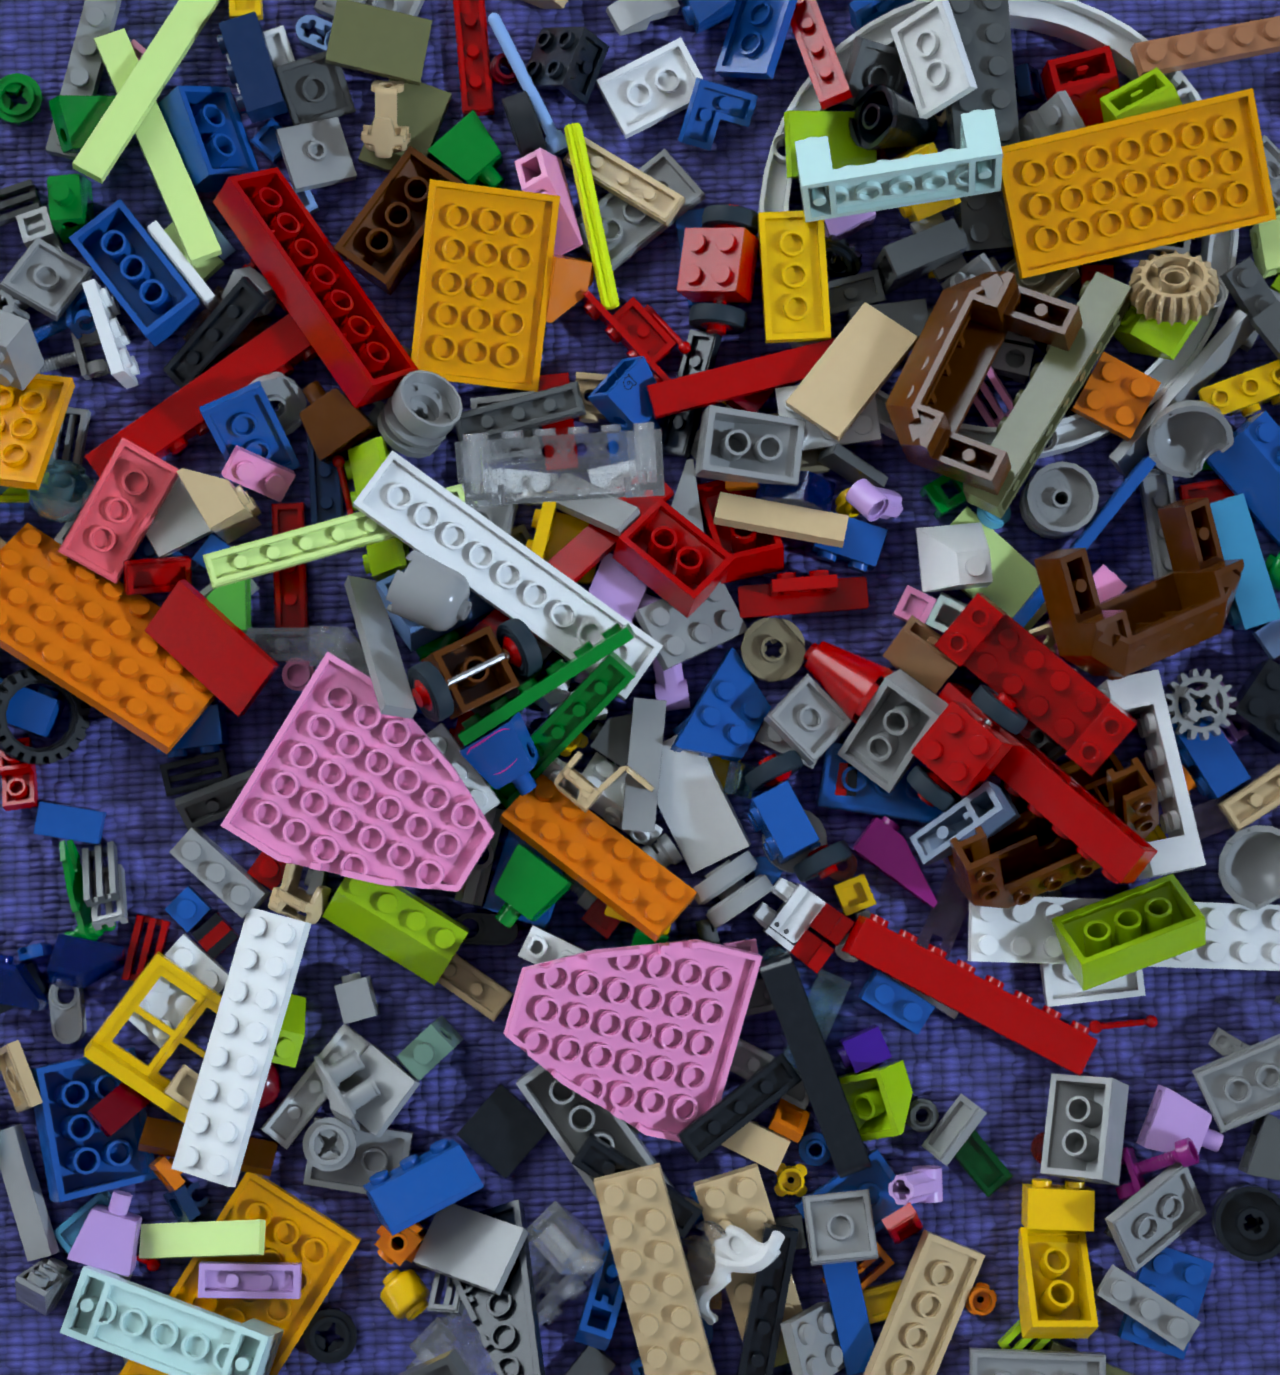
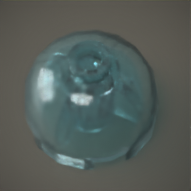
(61, 491)

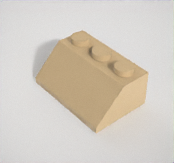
(223, 506)

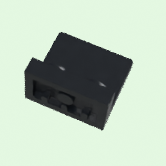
(567, 61)

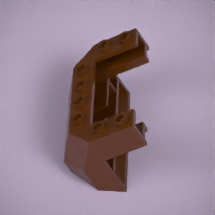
(1031, 857)

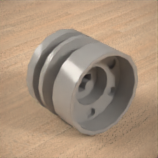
(419, 414)

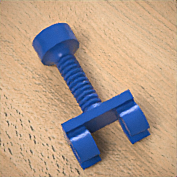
(73, 320)

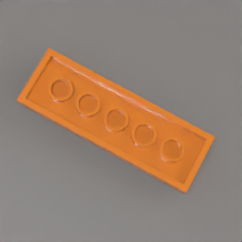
(599, 858)

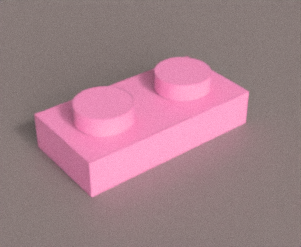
(258, 473)

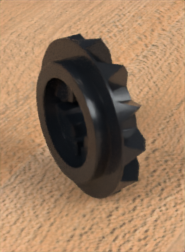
(848, 260)
(316, 1342)

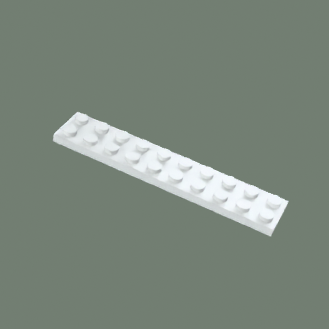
(496, 565)
(1025, 934)

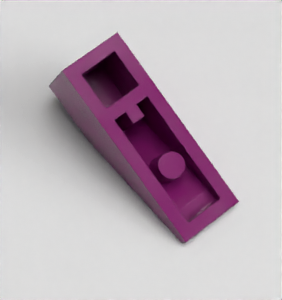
(891, 855)

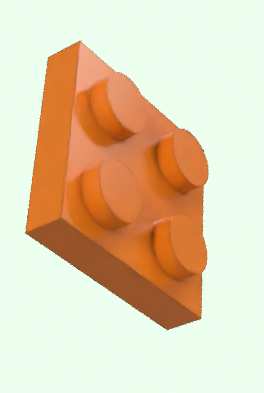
(1115, 396)

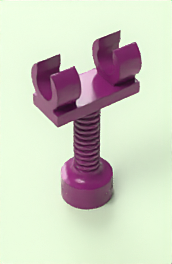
(1184, 1153)

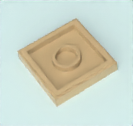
(18, 1077)

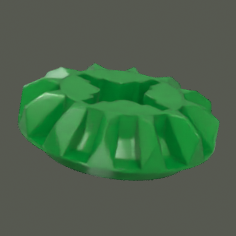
(15, 85)

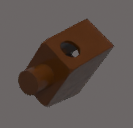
(333, 422)

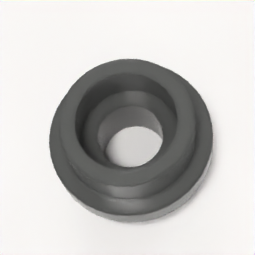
(931, 1119)

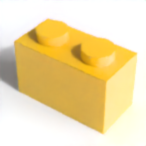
(1058, 1206)

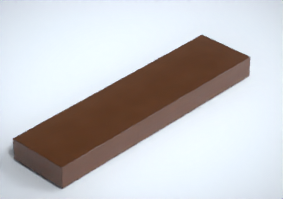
(164, 1136)

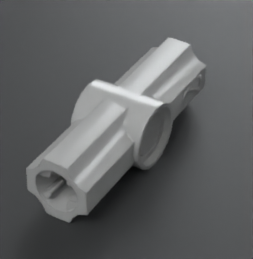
(476, 885)

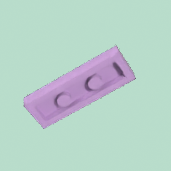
(250, 1280)

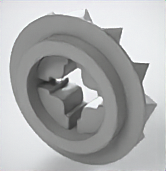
(313, 1144)

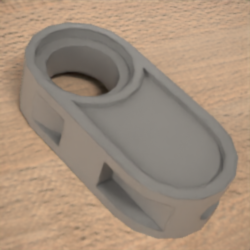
(69, 1019)

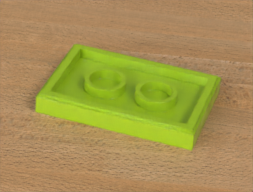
(833, 124)

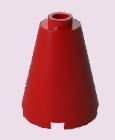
(845, 676)

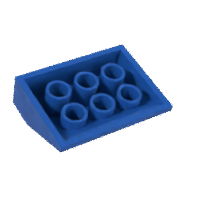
(73, 1147)

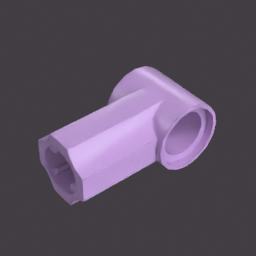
(874, 501)
(671, 686)
(918, 1186)

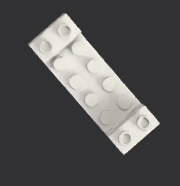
(1145, 696)

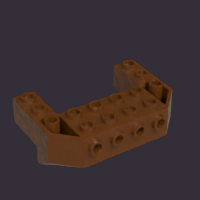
(952, 364)
(1152, 618)

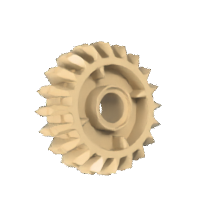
(1174, 287)

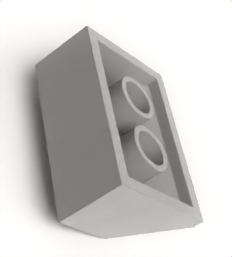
(1085, 1128)

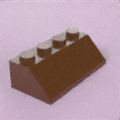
(391, 226)

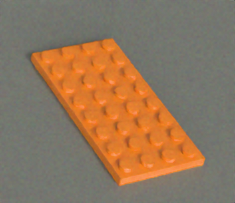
(93, 640)

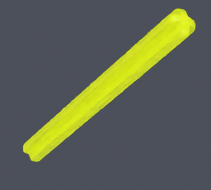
(591, 216)

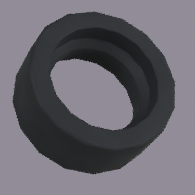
(523, 123)

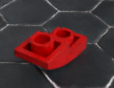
(18, 781)

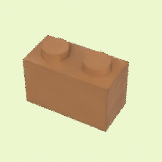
(917, 656)

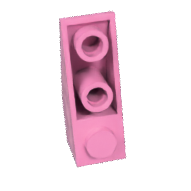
(545, 174)

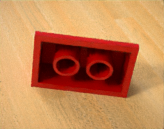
(672, 557)

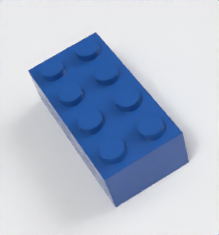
(137, 272)

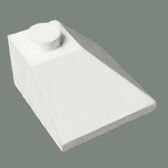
(953, 557)

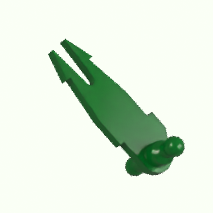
(74, 885)

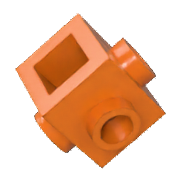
(391, 1252)

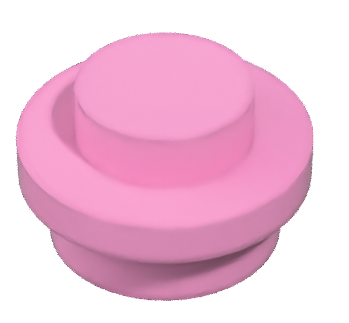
(297, 675)

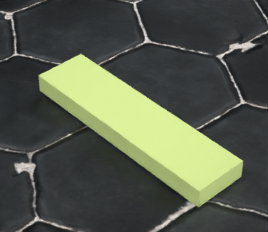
(202, 1239)

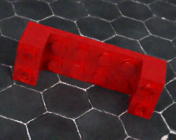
(1038, 681)

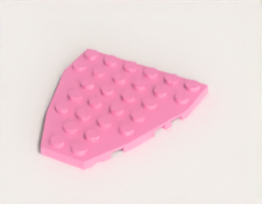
(360, 792)
(638, 1026)

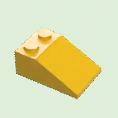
(1055, 1285)

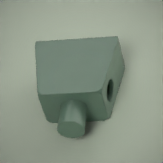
(429, 1048)

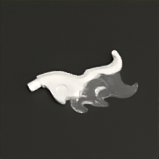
(719, 1254)

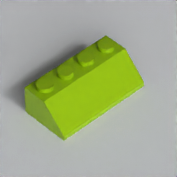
(386, 556)
(397, 925)
(1129, 931)

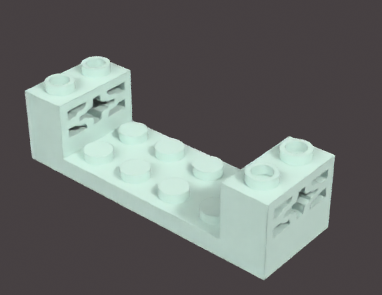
(903, 181)
(164, 1330)

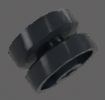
(1228, 1221)

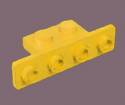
(1245, 391)

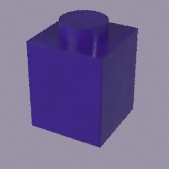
(863, 1049)

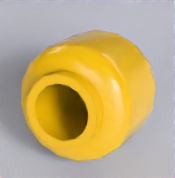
(404, 1294)

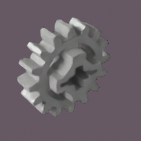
(1207, 693)

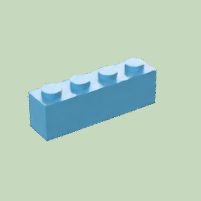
(1255, 597)

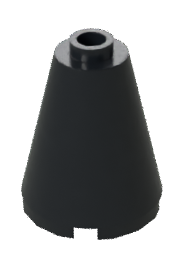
(888, 120)

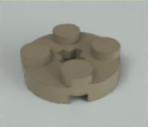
(773, 631)

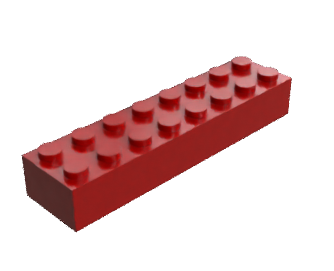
(314, 285)

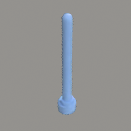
(554, 139)

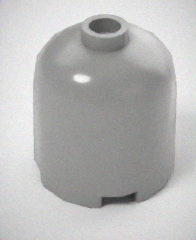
(429, 593)

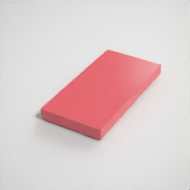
(119, 510)

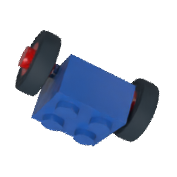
(786, 823)

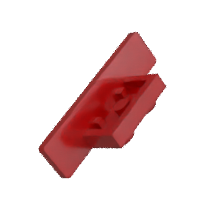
(635, 330)
(803, 595)

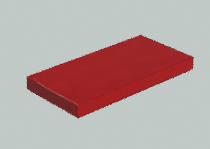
(211, 647)

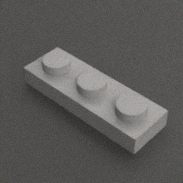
(1147, 1307)

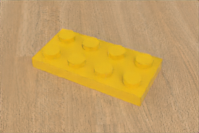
(793, 278)

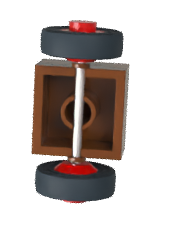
(474, 670)

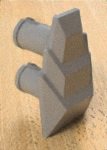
(341, 1103)

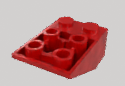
(1085, 78)

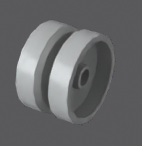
(1056, 482)
(732, 890)

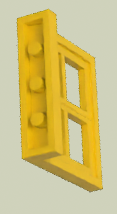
(127, 1067)

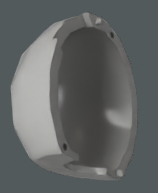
(1186, 436)
(1252, 866)

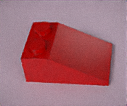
(753, 551)

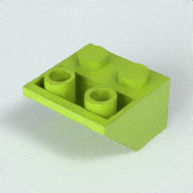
(1142, 95)

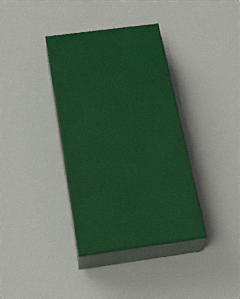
(982, 1164)

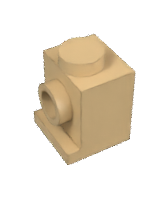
(587, 384)

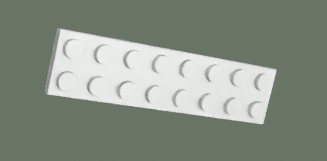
(241, 1047)

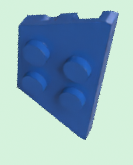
(725, 713)

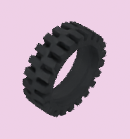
(60, 749)

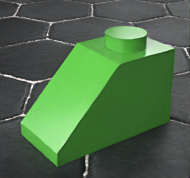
(234, 602)

